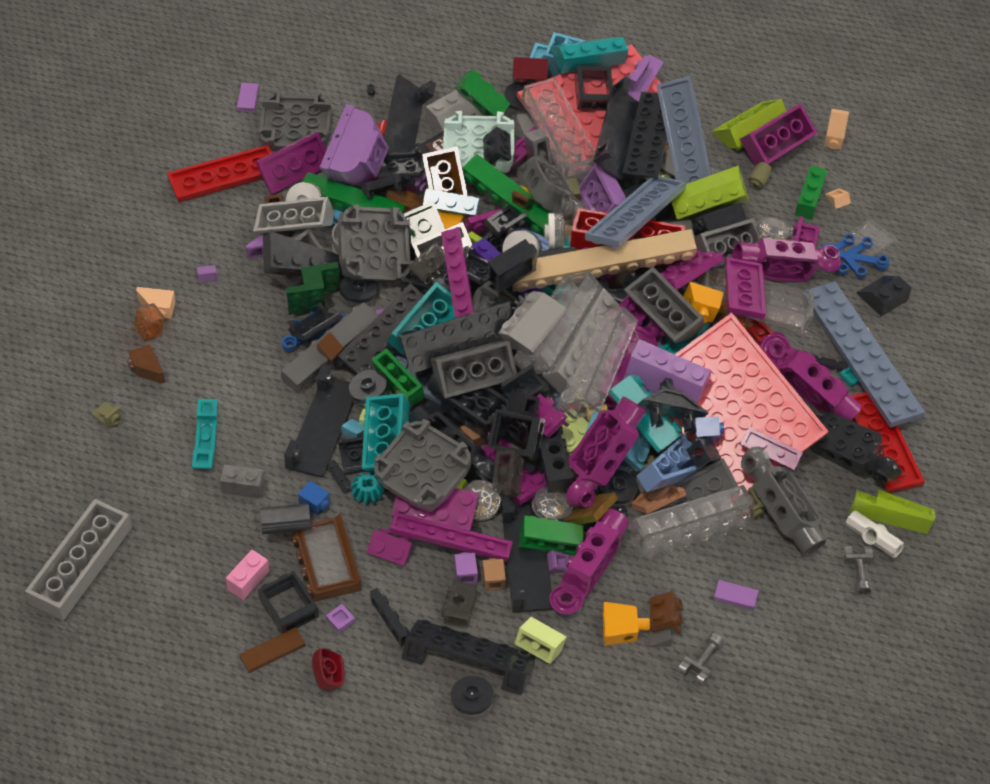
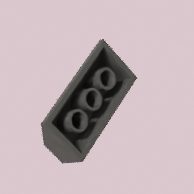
(725, 238)
(665, 306)
(474, 368)

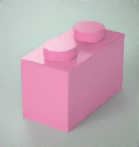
(247, 574)

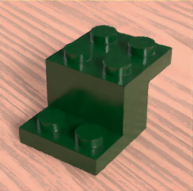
(315, 282)

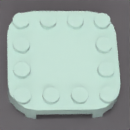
(468, 135)

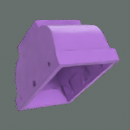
(357, 151)

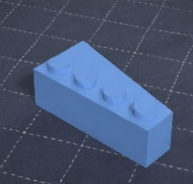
(668, 467)

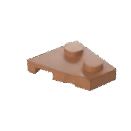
(653, 500)

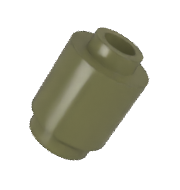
(759, 175)

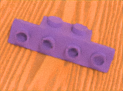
(644, 75)

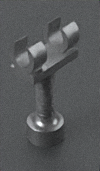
(862, 587)
(714, 642)

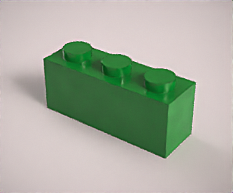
(481, 94)
(811, 192)
(398, 377)
(550, 535)

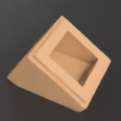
(838, 198)

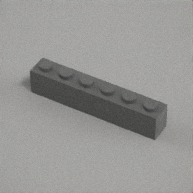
(309, 362)

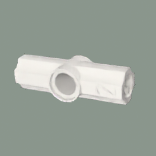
(866, 529)

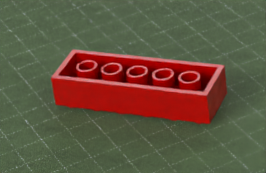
(586, 219)

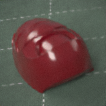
(328, 669)

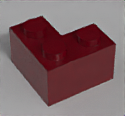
(530, 69)

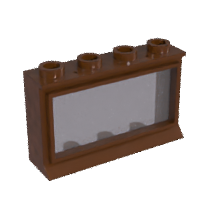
(327, 559)

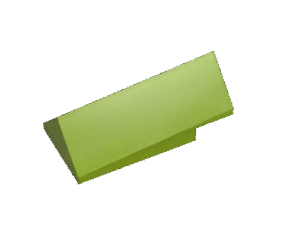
(893, 511)

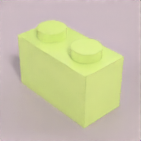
(540, 640)

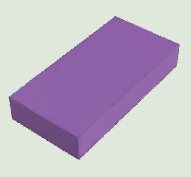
(248, 97)
(736, 595)

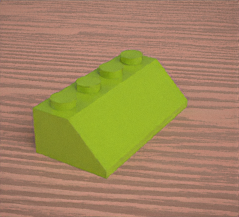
(746, 122)
(710, 194)

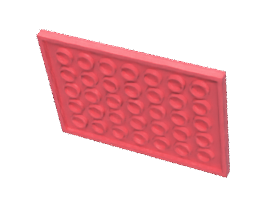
(748, 393)

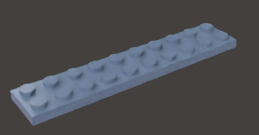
(865, 356)

